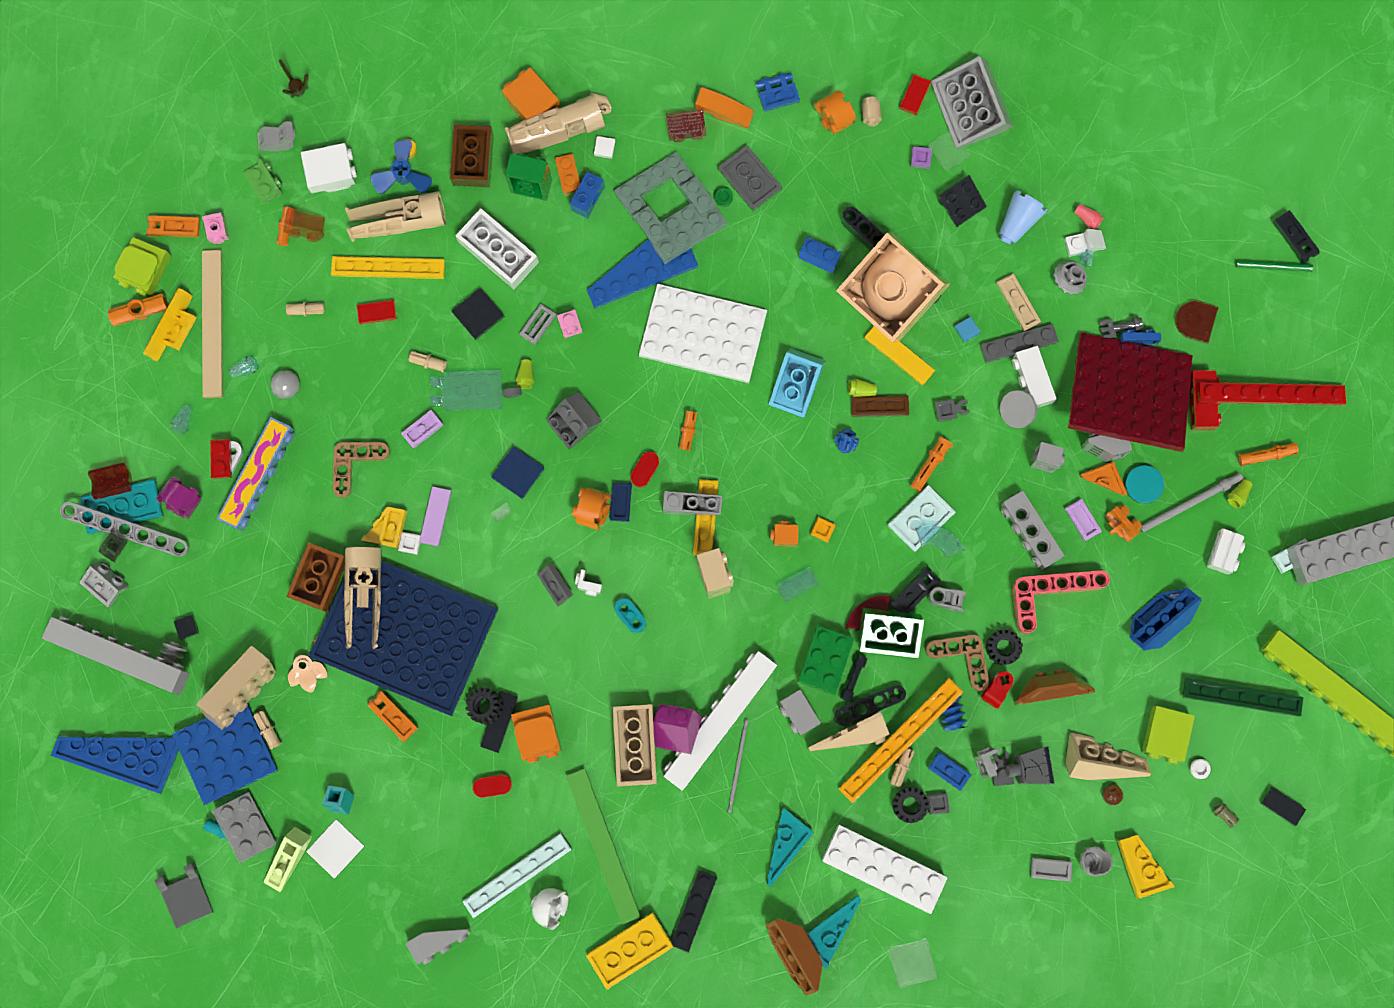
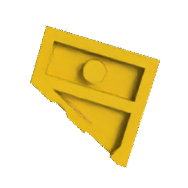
(388, 528)

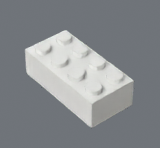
(497, 249)

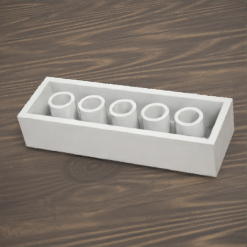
(884, 869)

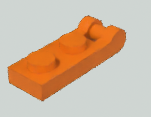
(173, 226)
(393, 716)

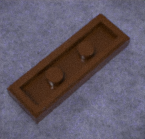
(880, 406)

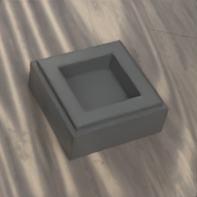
(938, 803)

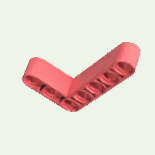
(1051, 588)

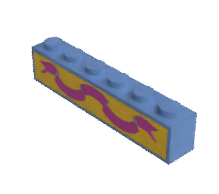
(255, 474)

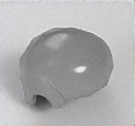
(284, 384)
(1096, 861)

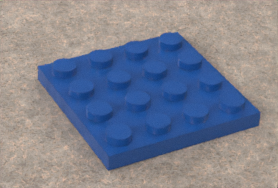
(226, 757)

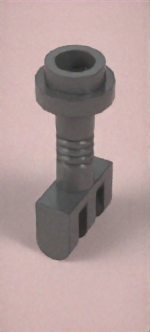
(1137, 324)

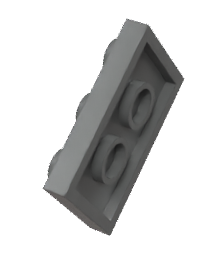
(750, 178)

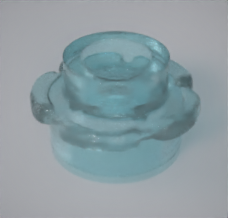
(1087, 258)

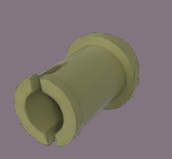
(1225, 814)

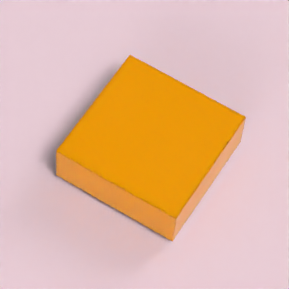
(823, 529)

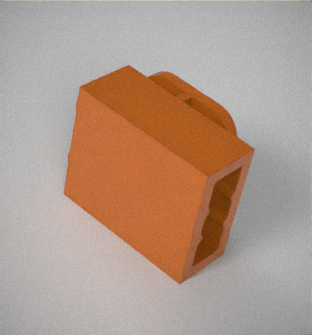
(529, 95)
(536, 733)

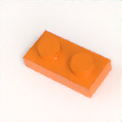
(568, 173)

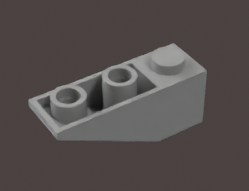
(691, 504)
(429, 943)

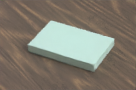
(925, 509)

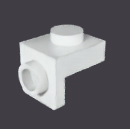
(590, 589)

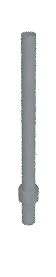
(1222, 485)

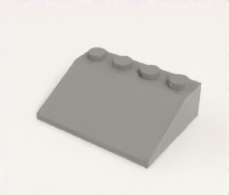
(971, 103)

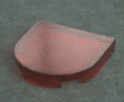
(1196, 320)

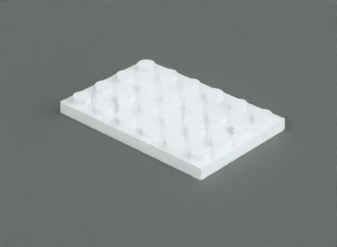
(703, 333)

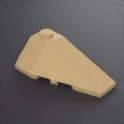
(865, 732)
(1095, 761)

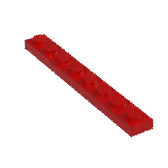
(1271, 393)

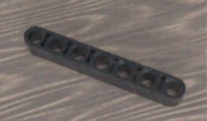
(859, 222)

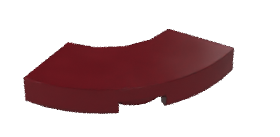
(877, 602)

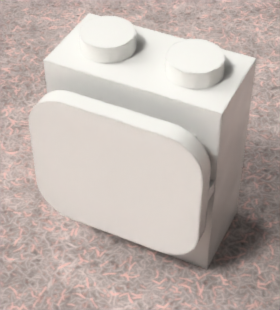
(329, 168)

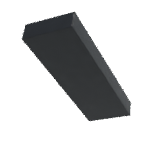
(496, 731)

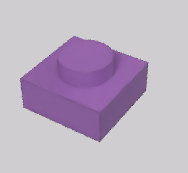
(921, 157)

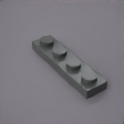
(1010, 345)

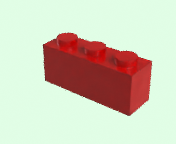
(1203, 415)

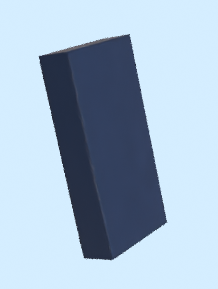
(621, 502)

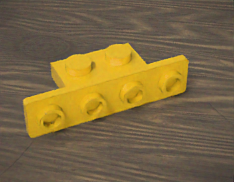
(172, 327)

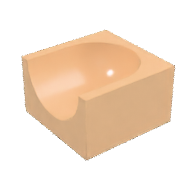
(892, 287)

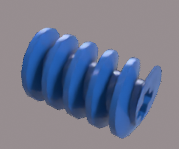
(953, 716)

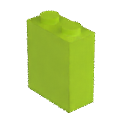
(1168, 735)

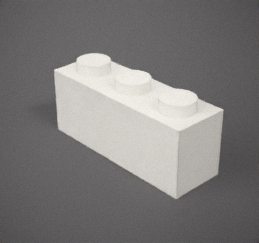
(1034, 376)

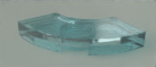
(939, 537)

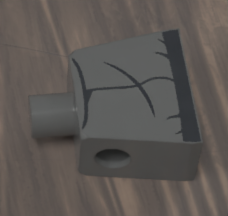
(1032, 767)

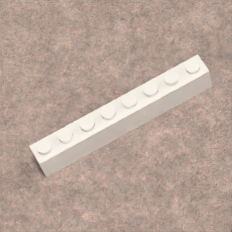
(721, 719)

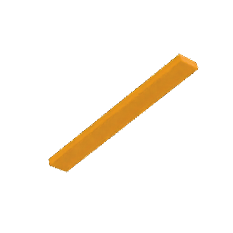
(900, 741)

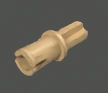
(305, 309)
(427, 361)
(267, 729)
(901, 768)

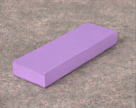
(435, 516)

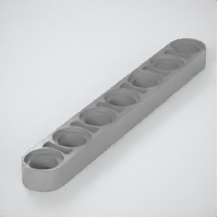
(135, 528)

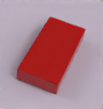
(915, 95)
(376, 312)

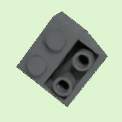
(573, 420)

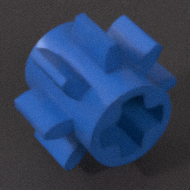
(846, 441)

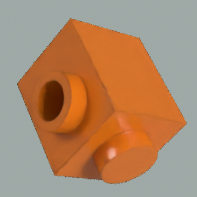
(785, 534)

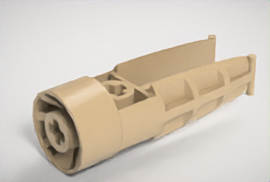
(555, 125)
(401, 216)
(363, 561)

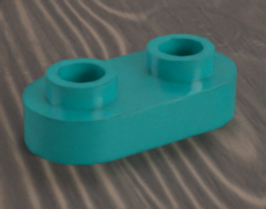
(630, 616)

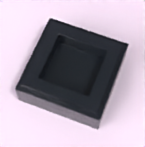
(186, 627)

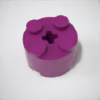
(178, 498)

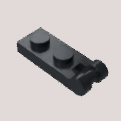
(1296, 236)
(915, 591)

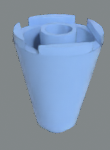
(1020, 217)

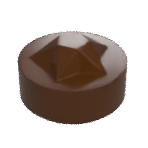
(1112, 795)

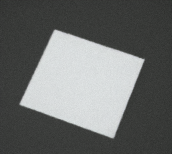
(335, 848)

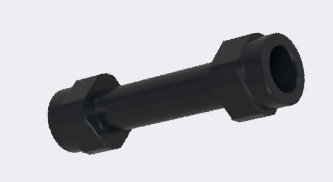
(860, 662)

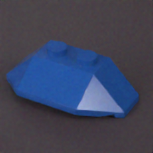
(1163, 618)

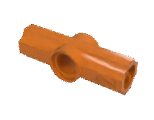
(127, 312)

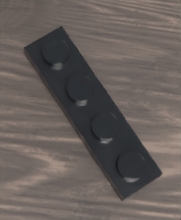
(693, 911)

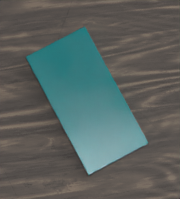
(133, 506)

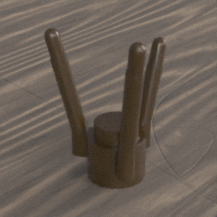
(295, 86)

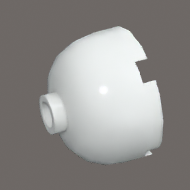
(548, 907)

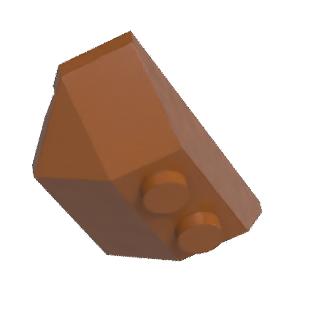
(1053, 687)
(796, 954)

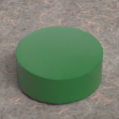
(723, 197)

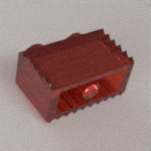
(686, 125)

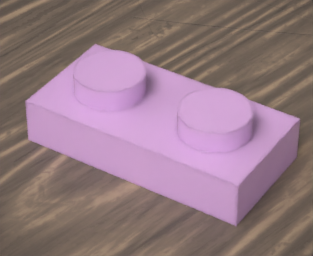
(422, 429)

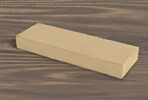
(1018, 302)

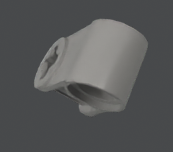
(950, 600)

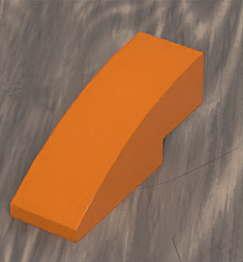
(724, 108)

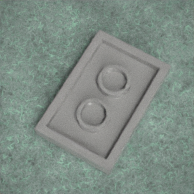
(244, 827)

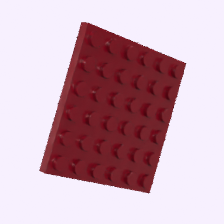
(1130, 392)

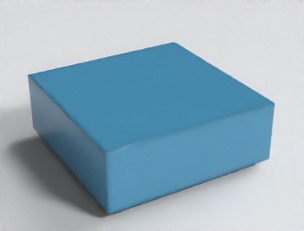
(967, 329)

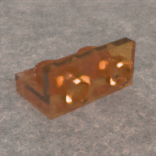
(304, 225)

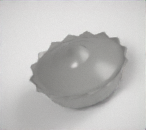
(1070, 277)

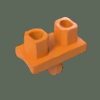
(1121, 523)

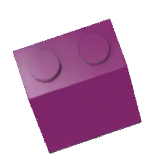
(676, 728)

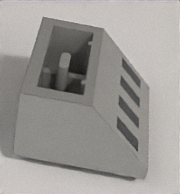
(1106, 447)

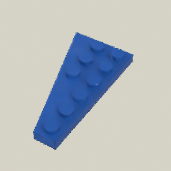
(637, 272)

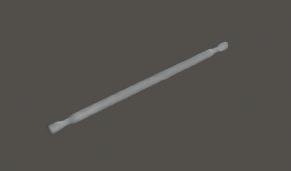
(737, 766)

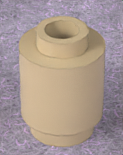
(871, 111)

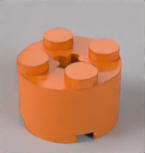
(835, 112)
(592, 508)

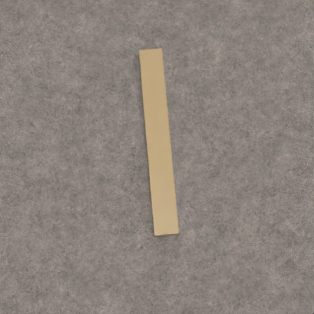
(212, 324)

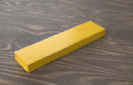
(900, 356)
(705, 523)

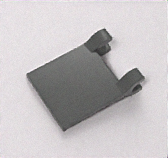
(185, 898)

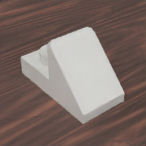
(1090, 240)

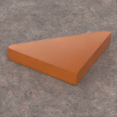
(1107, 477)

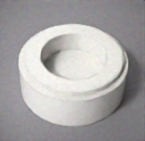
(1199, 769)

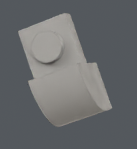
(276, 139)

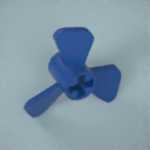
(384, 180)

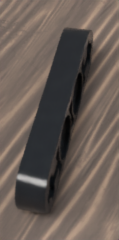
(869, 703)

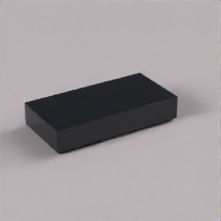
(1283, 806)

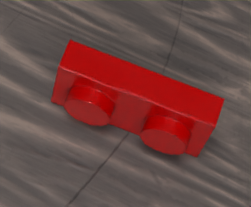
(220, 459)

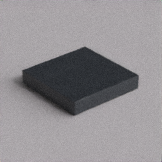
(477, 314)

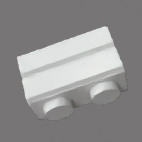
(1226, 551)

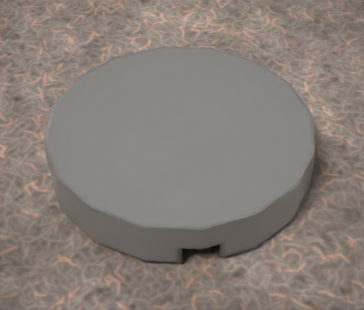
(1018, 409)

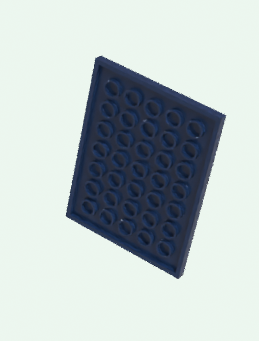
(424, 638)

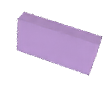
(1083, 520)

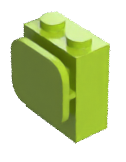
(141, 267)

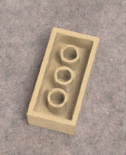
(236, 688)
(634, 745)

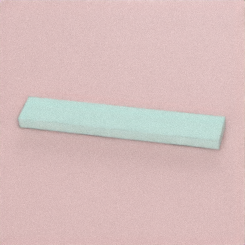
(517, 875)

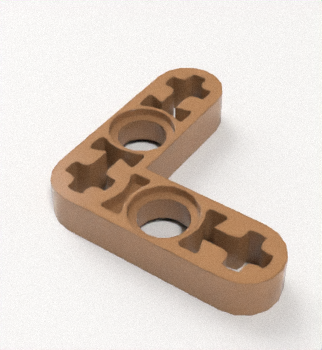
(347, 459)
(969, 654)

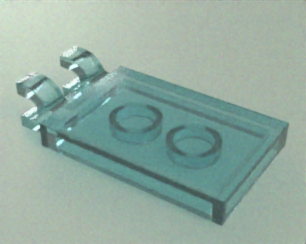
(468, 390)

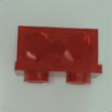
(110, 481)

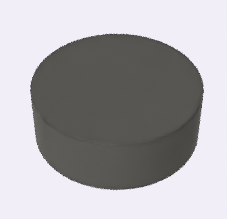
(512, 392)

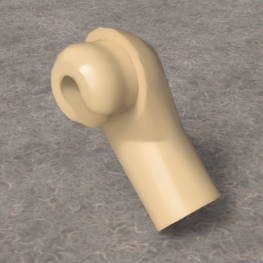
(603, 102)

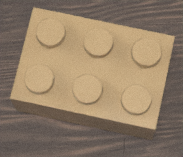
(714, 574)

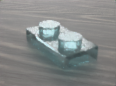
(797, 584)

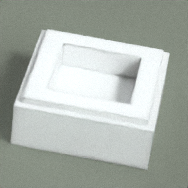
(604, 147)
(409, 543)

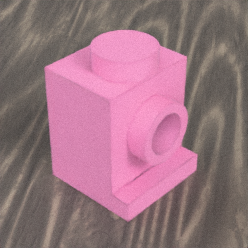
(221, 233)
(569, 324)

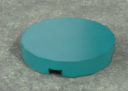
(1144, 484)

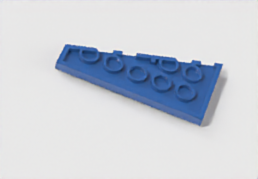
(132, 760)

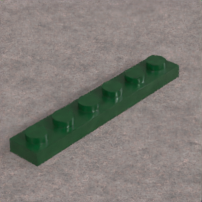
(1243, 697)

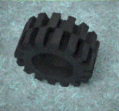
(1015, 642)
(494, 710)
(922, 805)

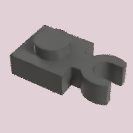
(948, 410)
(1001, 777)

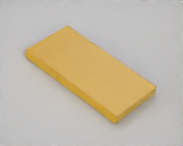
(630, 950)

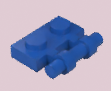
(779, 96)

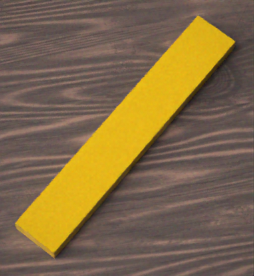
(388, 267)

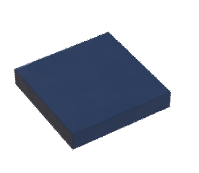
(517, 473)

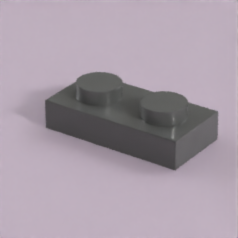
(555, 584)

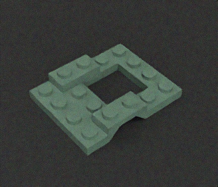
(681, 229)

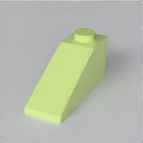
(287, 858)

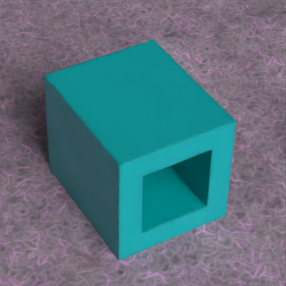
(338, 800)

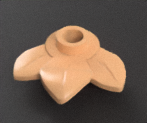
(306, 676)

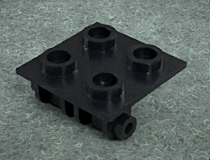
(962, 200)

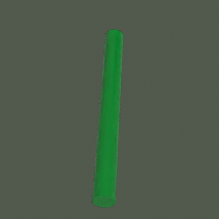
(1274, 266)

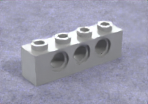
(1021, 503)

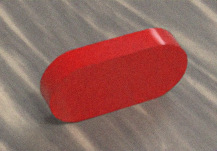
(645, 469)
(492, 786)

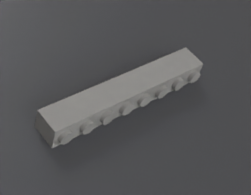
(116, 656)

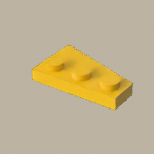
(1142, 869)

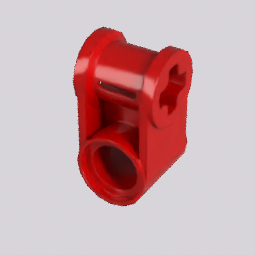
(995, 692)

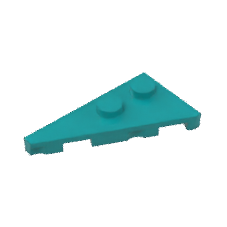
(789, 840)
(829, 933)

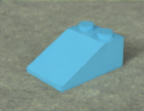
(796, 382)

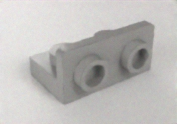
(103, 583)
(986, 766)

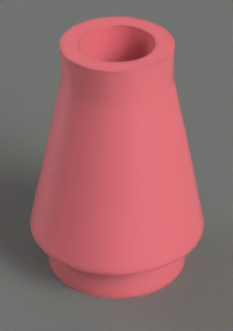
(1089, 216)

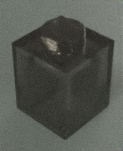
(112, 547)

